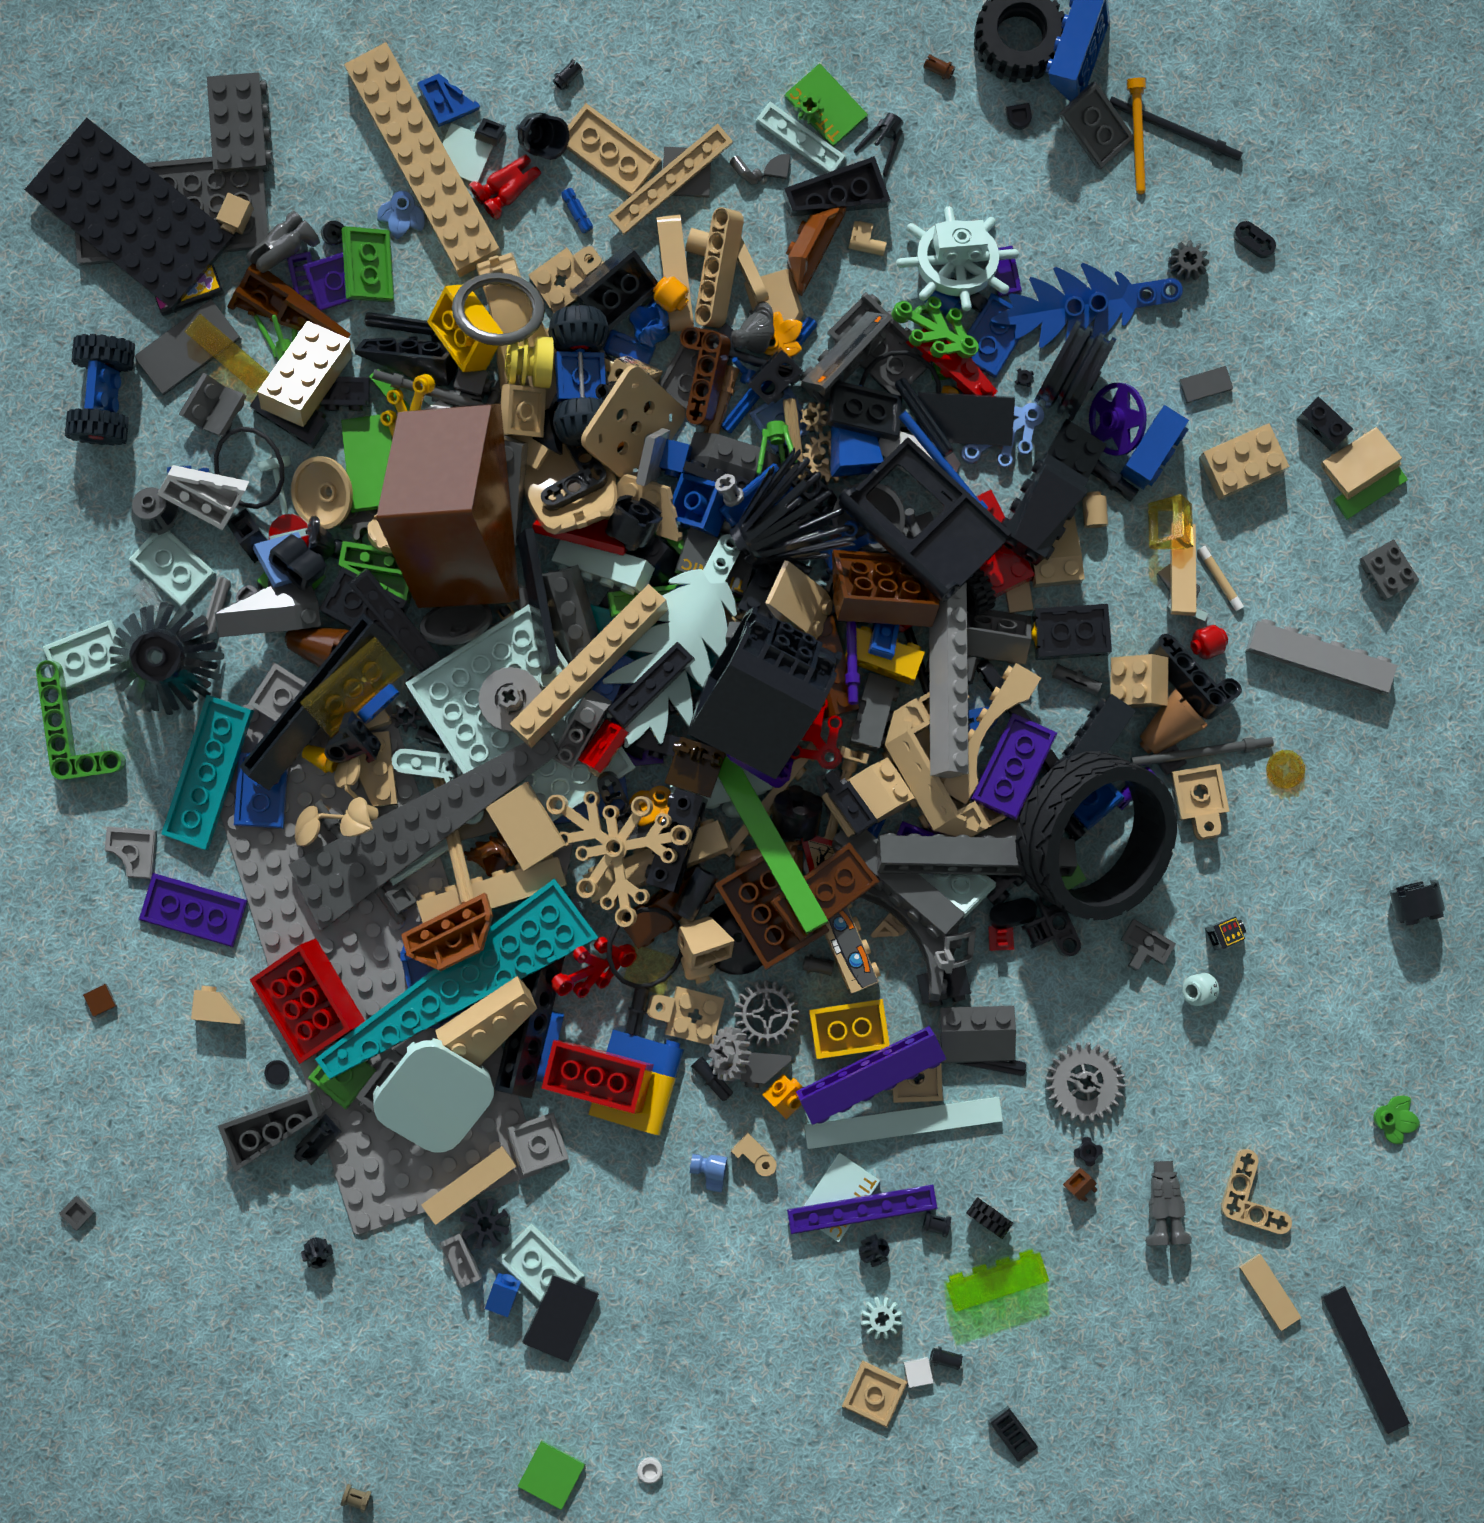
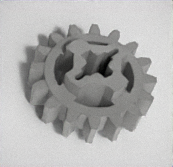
(729, 1054)

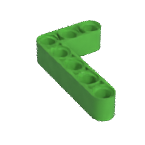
(64, 730)

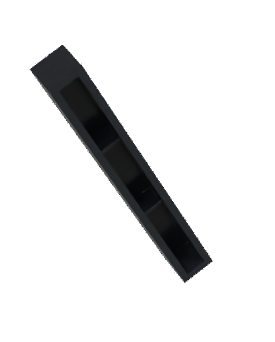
(295, 725)

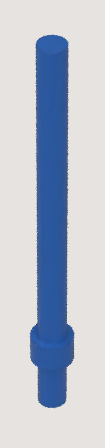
(934, 452)

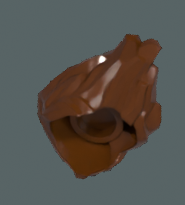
(492, 855)

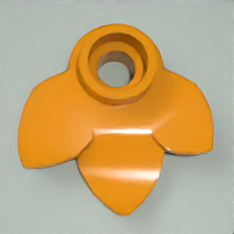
(785, 335)
(659, 806)

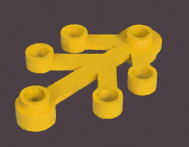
(428, 386)

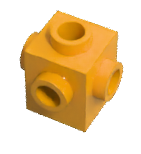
(783, 1095)

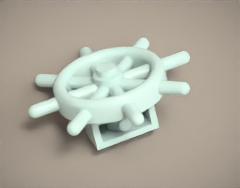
(957, 246)

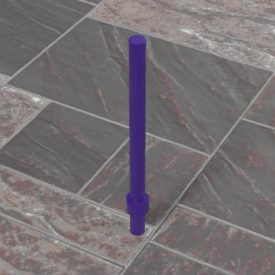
(852, 678)

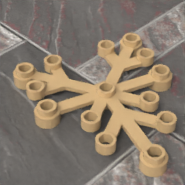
(592, 830)

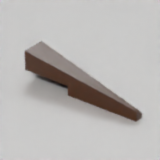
(268, 296)

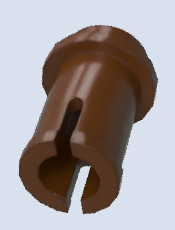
(939, 67)

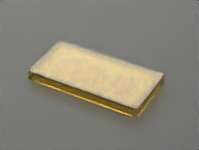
(352, 686)

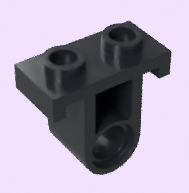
(352, 741)

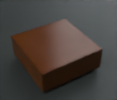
(100, 1000)

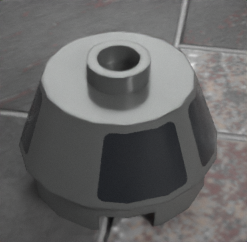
(153, 512)

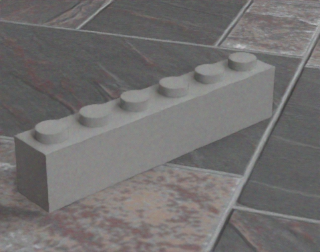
(1321, 657)

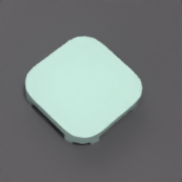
(433, 1096)

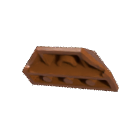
(812, 244)
(451, 935)

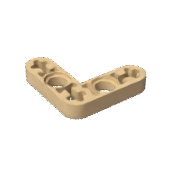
(1245, 1206)

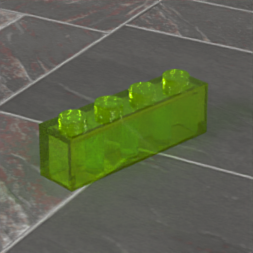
(996, 1280)

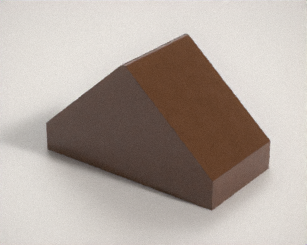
(450, 507)

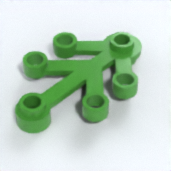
(961, 343)

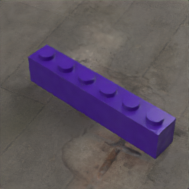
(871, 1075)

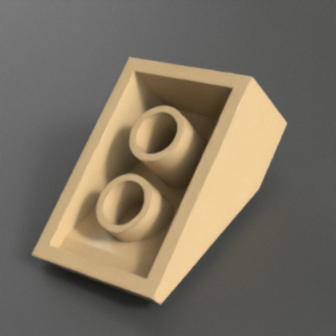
(1065, 563)
(799, 600)
(880, 789)

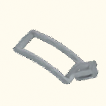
(948, 960)

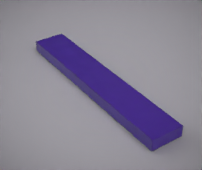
(862, 1209)

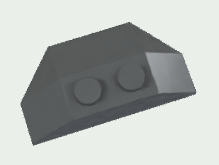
(729, 455)

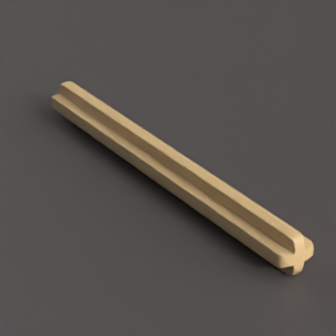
(458, 859)

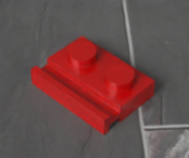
(603, 746)

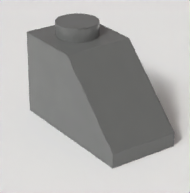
(763, 1068)

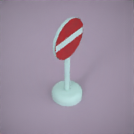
(287, 522)

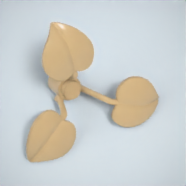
(357, 817)

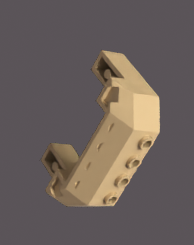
(909, 751)

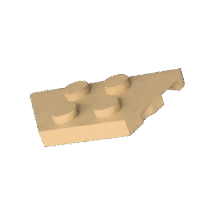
(658, 495)

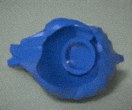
(650, 323)

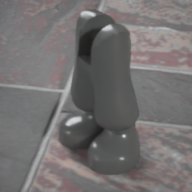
(282, 242)

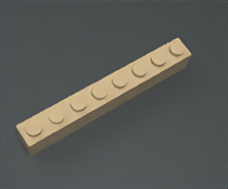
(589, 666)

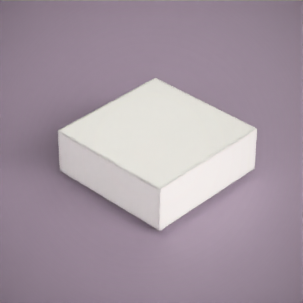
(918, 1372)

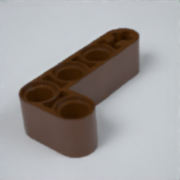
(702, 377)

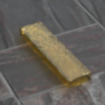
(227, 353)

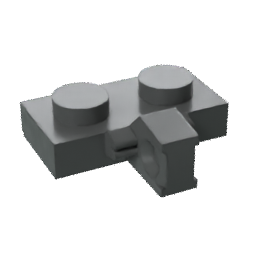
(1146, 944)

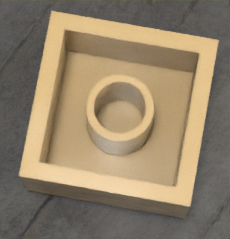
(1140, 680)

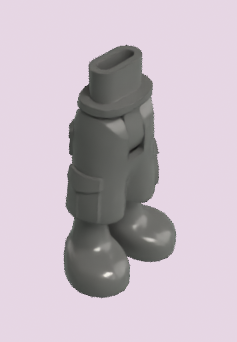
(1164, 1203)

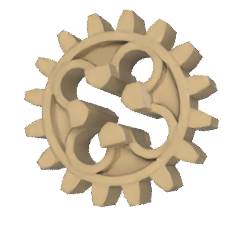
(817, 452)

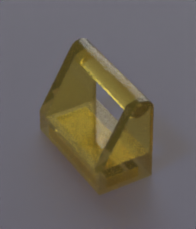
(1182, 523)

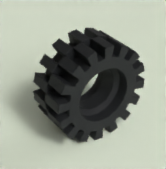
(979, 594)
(989, 1218)

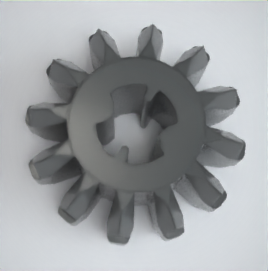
(1188, 269)

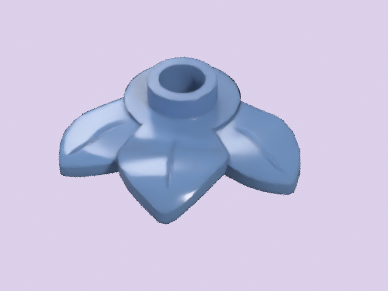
(400, 218)

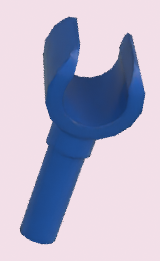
(746, 373)

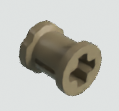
(355, 1498)

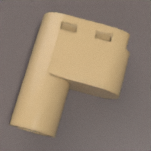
(861, 240)

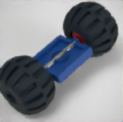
(579, 368)

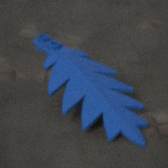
(1102, 301)

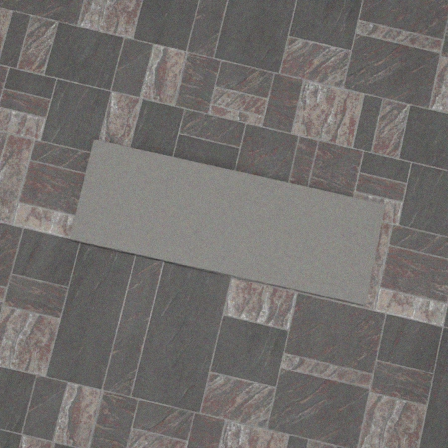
(376, 1168)

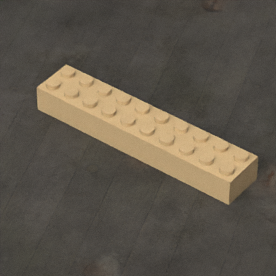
(422, 159)

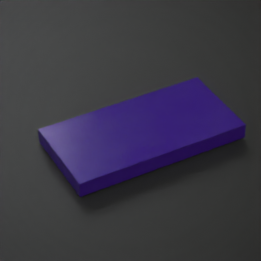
(1014, 766)
(193, 910)

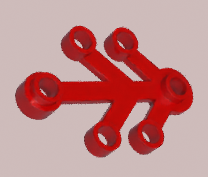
(814, 735)
(622, 957)

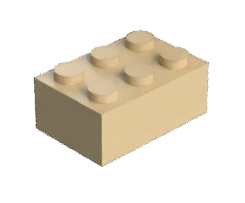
(1244, 461)

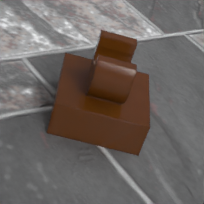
(1080, 1184)

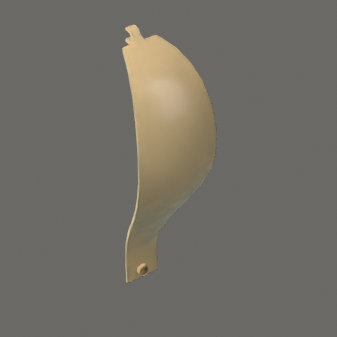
(511, 312)

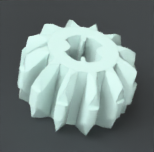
(889, 1322)

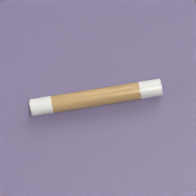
(1220, 578)

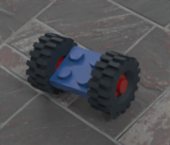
(99, 419)

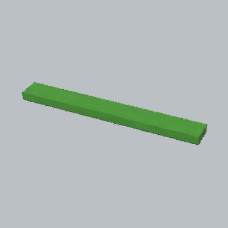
(771, 846)

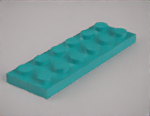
(207, 772)

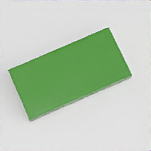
(366, 458)

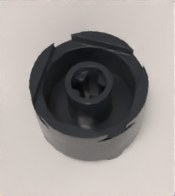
(634, 522)
(797, 814)
(1417, 902)

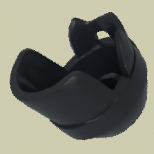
(543, 135)

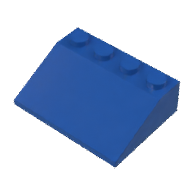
(1078, 46)

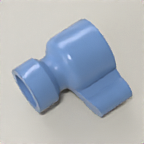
(713, 1168)

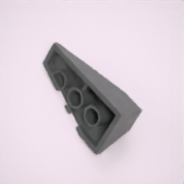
(270, 611)

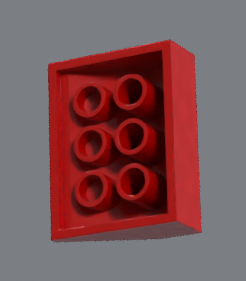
(307, 1000)

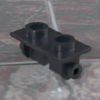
(317, 1140)

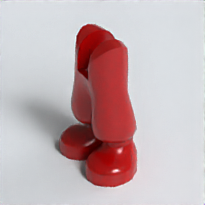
(507, 182)

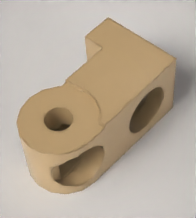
(762, 1160)

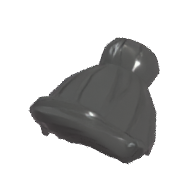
(755, 330)

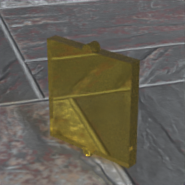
(649, 967)

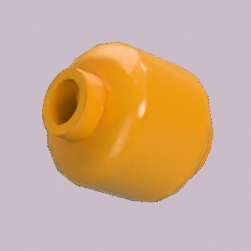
(671, 294)

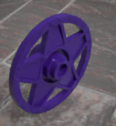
(1118, 418)

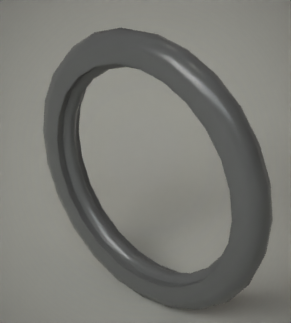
(492, 338)

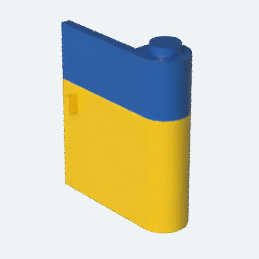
(665, 1069)

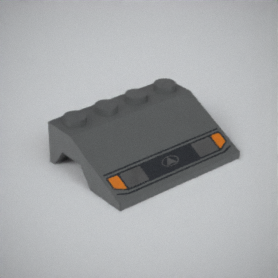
(846, 355)

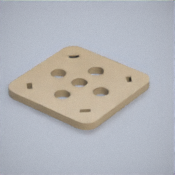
(606, 432)

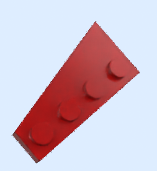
(962, 370)

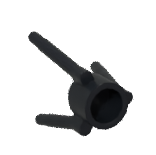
(888, 127)

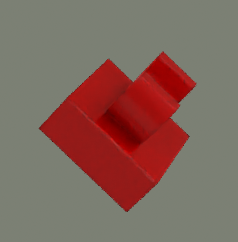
(1000, 938)

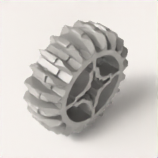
(783, 1012)

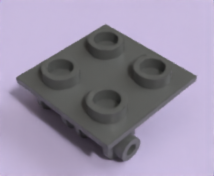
(1388, 569)

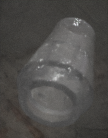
(147, 594)

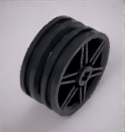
(1075, 370)

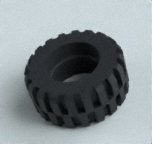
(1009, 61)

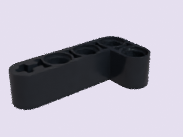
(1193, 681)

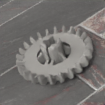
(1107, 1090)

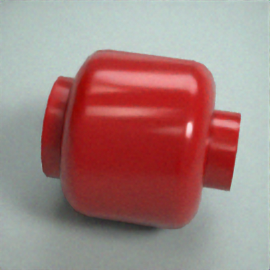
(1209, 642)

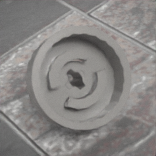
(508, 682)

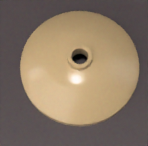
(312, 491)

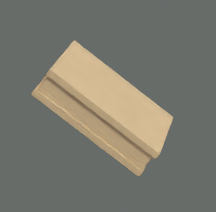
(1361, 463)

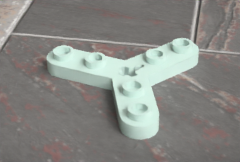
(428, 765)

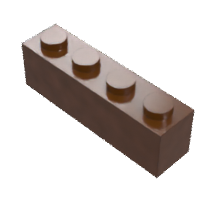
(652, 923)

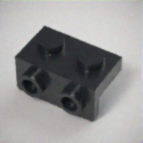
(348, 392)

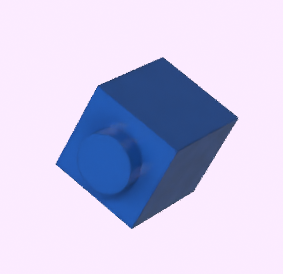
(674, 457)
(503, 1294)

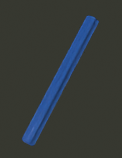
(751, 397)

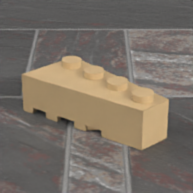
(488, 1022)

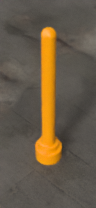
(1136, 88)

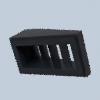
(1001, 1417)

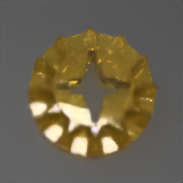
(1276, 775)

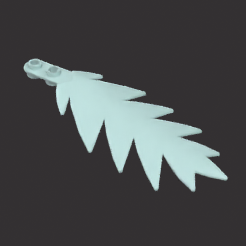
(692, 617)

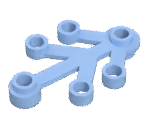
(1023, 420)

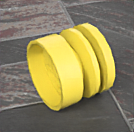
(530, 361)

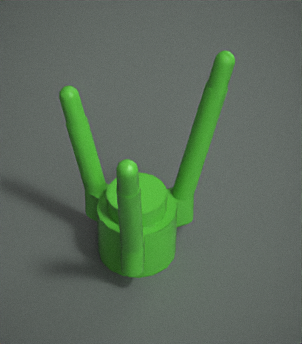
(281, 345)
(777, 434)

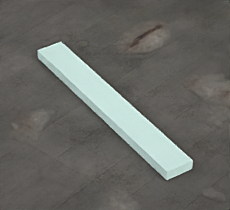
(903, 1122)

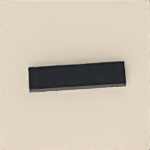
(650, 685)

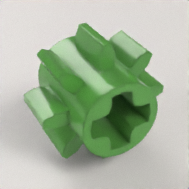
(802, 107)

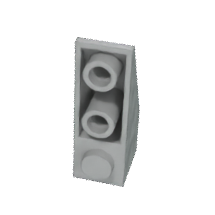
(582, 728)

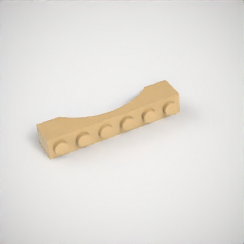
(1016, 689)

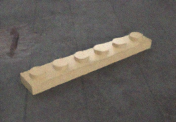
(670, 179)
(797, 772)

